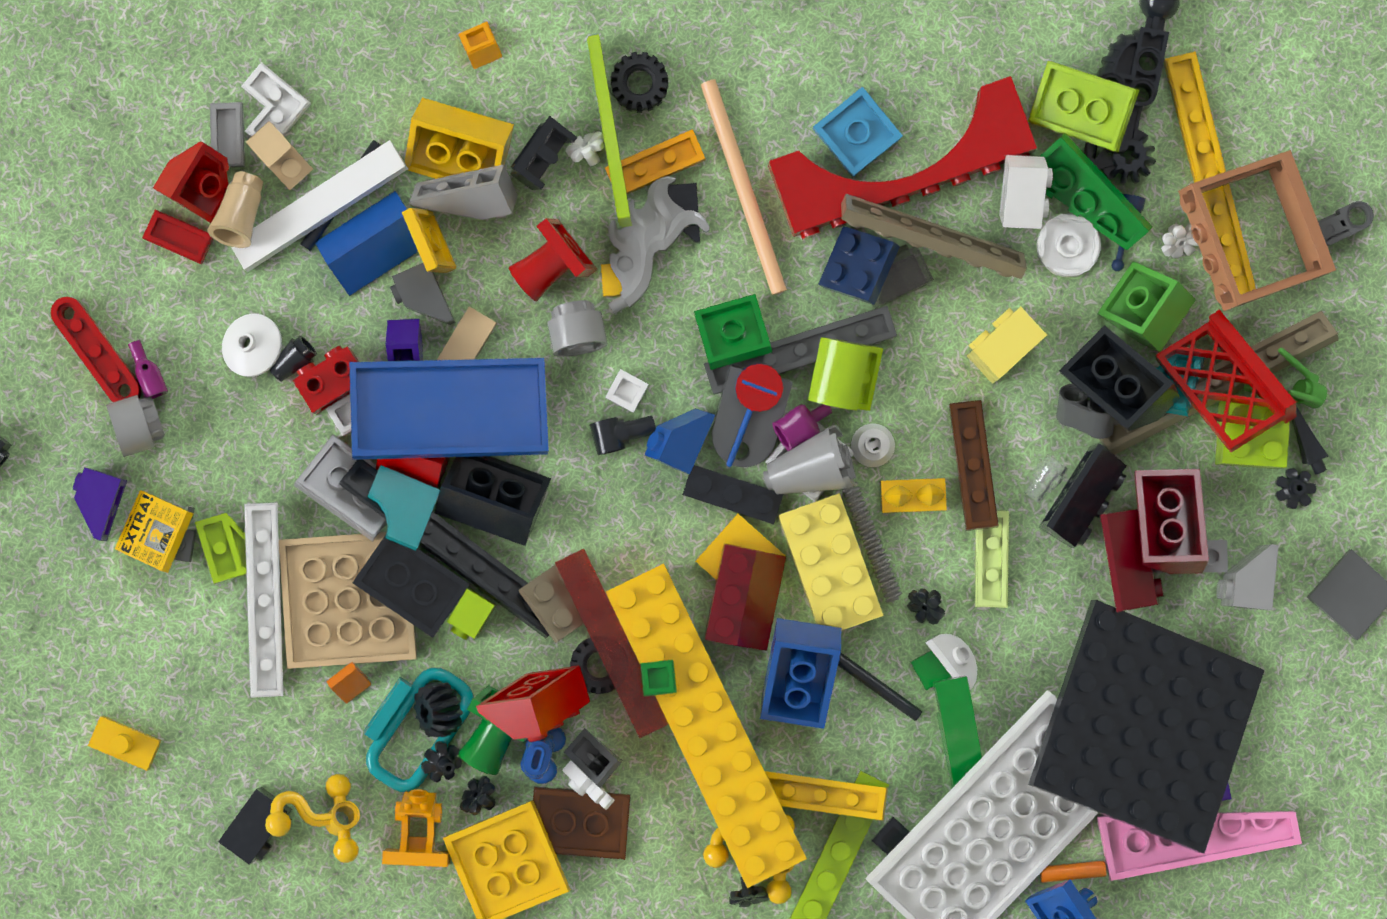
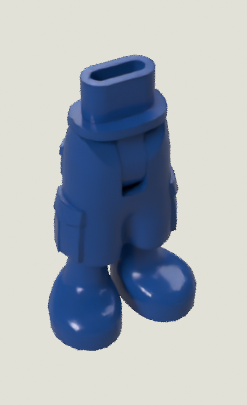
(537, 760)

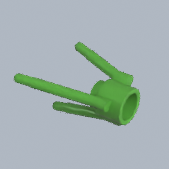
(1304, 391)

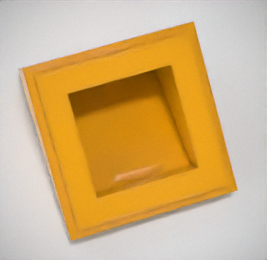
(480, 45)

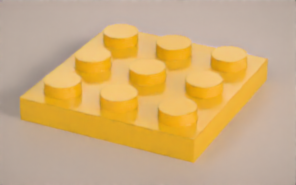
(507, 863)

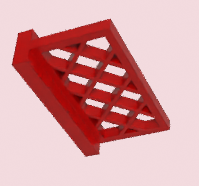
(1252, 372)

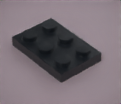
(411, 585)

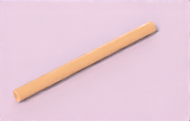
(743, 187)

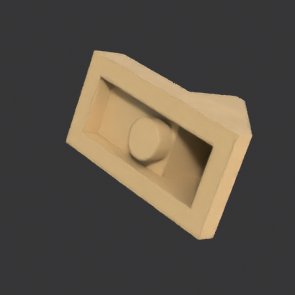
(279, 155)

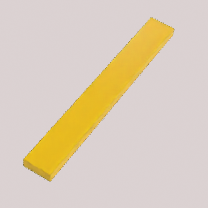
(1207, 160)

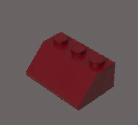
(1171, 520)
(1132, 582)
(745, 597)

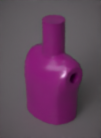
(151, 378)
(799, 425)

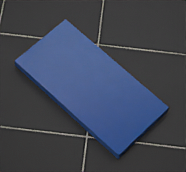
(448, 408)

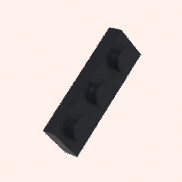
(732, 494)

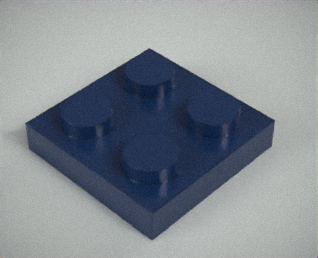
(859, 265)

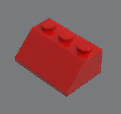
(537, 702)

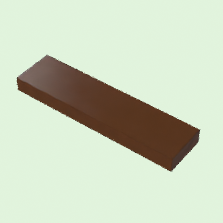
(973, 465)

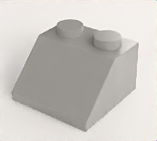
(1250, 580)

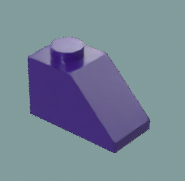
(404, 340)
(98, 500)

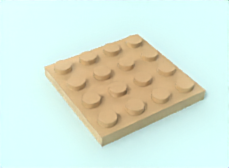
(328, 615)

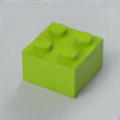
(1265, 451)

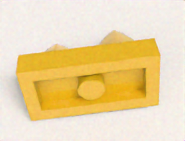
(913, 495)

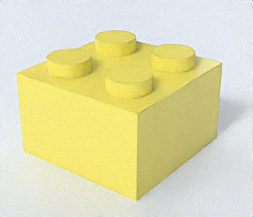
(1003, 348)

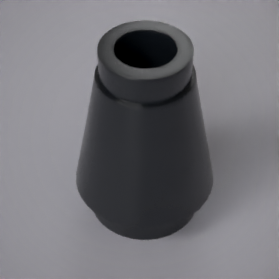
(293, 357)

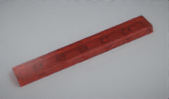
(610, 642)

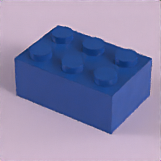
(800, 673)

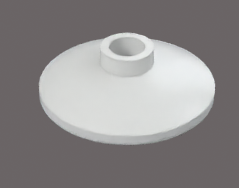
(263, 347)

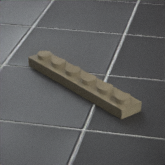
(926, 234)

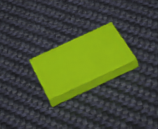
(1083, 106)

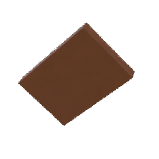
(581, 826)

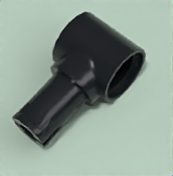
(613, 434)

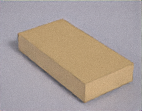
(468, 336)

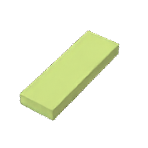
(992, 564)

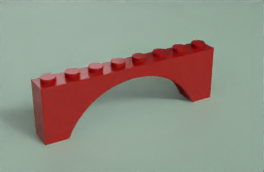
(815, 196)

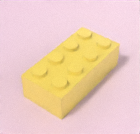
(830, 564)

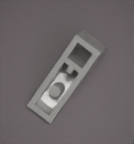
(470, 194)

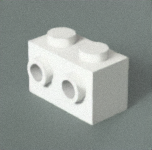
(1024, 192)

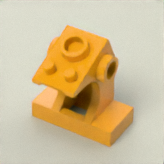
(417, 850)

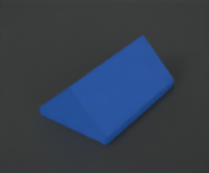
(368, 244)

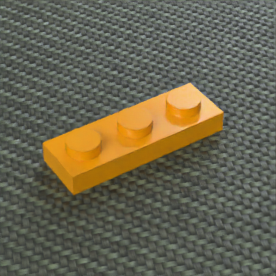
(661, 161)

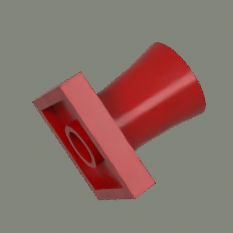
(551, 260)

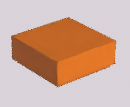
(349, 682)

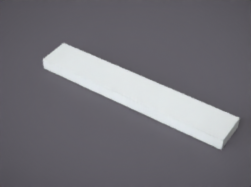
(321, 204)
(263, 599)

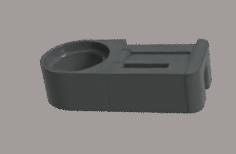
(1340, 227)

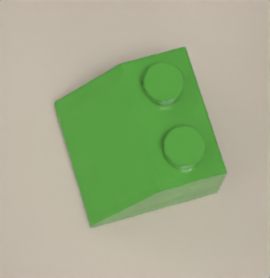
(1147, 306)

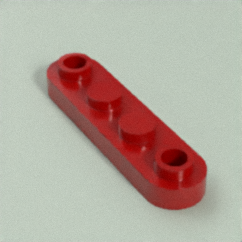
(94, 349)

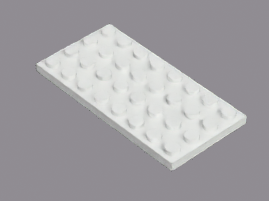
(984, 834)

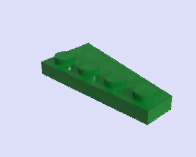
(1092, 195)

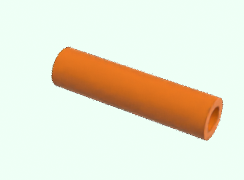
(1073, 871)

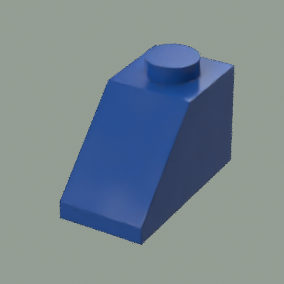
(680, 440)

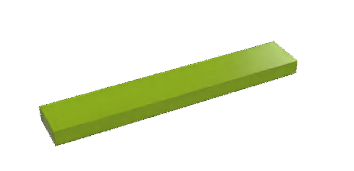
(609, 131)

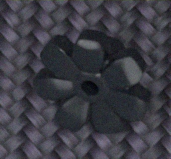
(1290, 491)
(926, 605)
(441, 762)
(478, 796)
(747, 895)

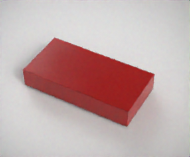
(178, 237)

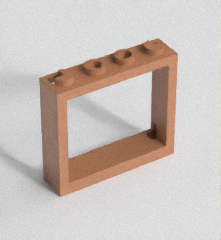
(1297, 211)

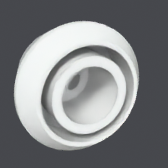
(864, 448)

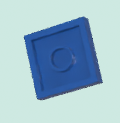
(1062, 902)

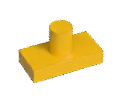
(124, 743)

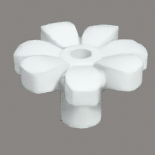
(586, 148)
(1178, 241)

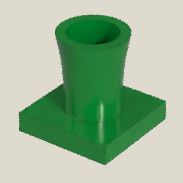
(488, 743)

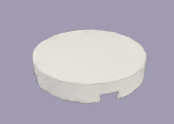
(1061, 253)

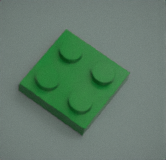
(733, 331)

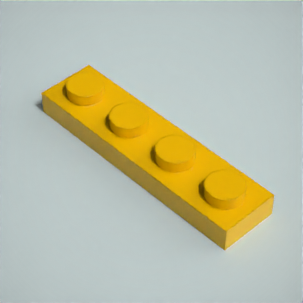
(829, 795)

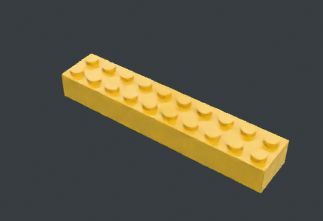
(708, 728)

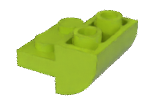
(845, 374)

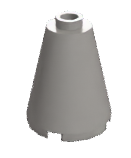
(812, 466)

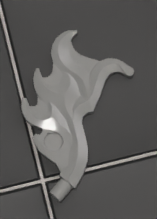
(652, 230)

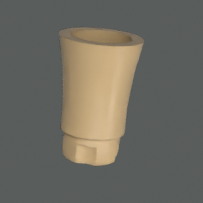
(237, 211)

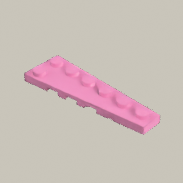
(1234, 834)

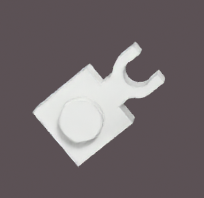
(583, 784)

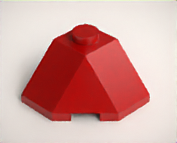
(196, 180)

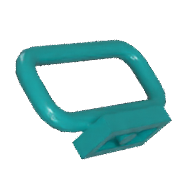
(393, 712)

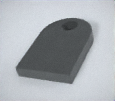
(759, 432)

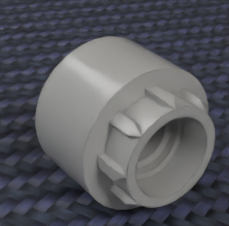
(576, 329)
(135, 424)

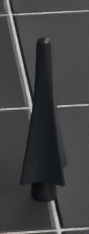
(1309, 446)

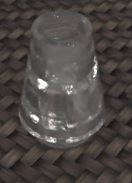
(1045, 478)

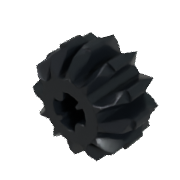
(438, 709)

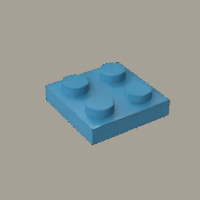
(857, 132)

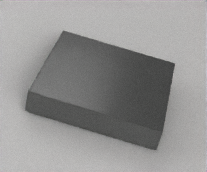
(1351, 594)

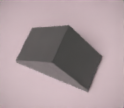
(593, 757)

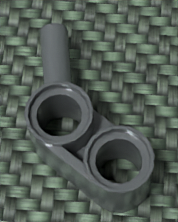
(1083, 414)

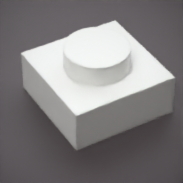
(627, 391)

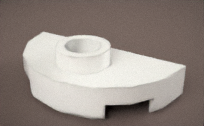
(955, 656)

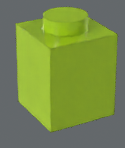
(470, 615)

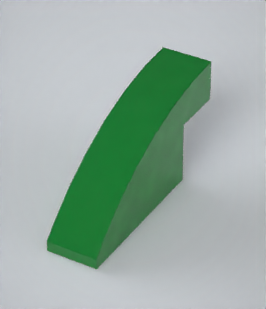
(957, 726)

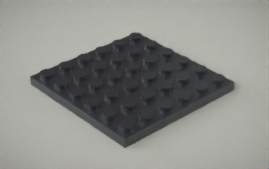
(1146, 727)

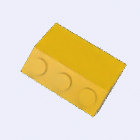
(454, 140)

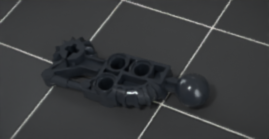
(1124, 68)

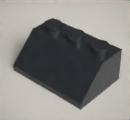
(1120, 381)
(493, 496)
(1084, 496)

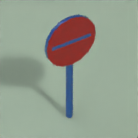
(758, 390)

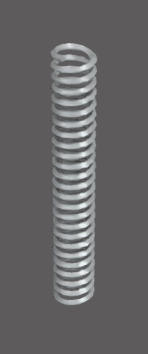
(871, 538)

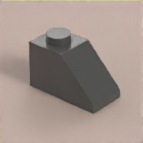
(421, 293)

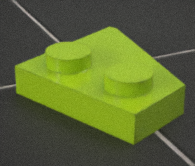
(223, 547)

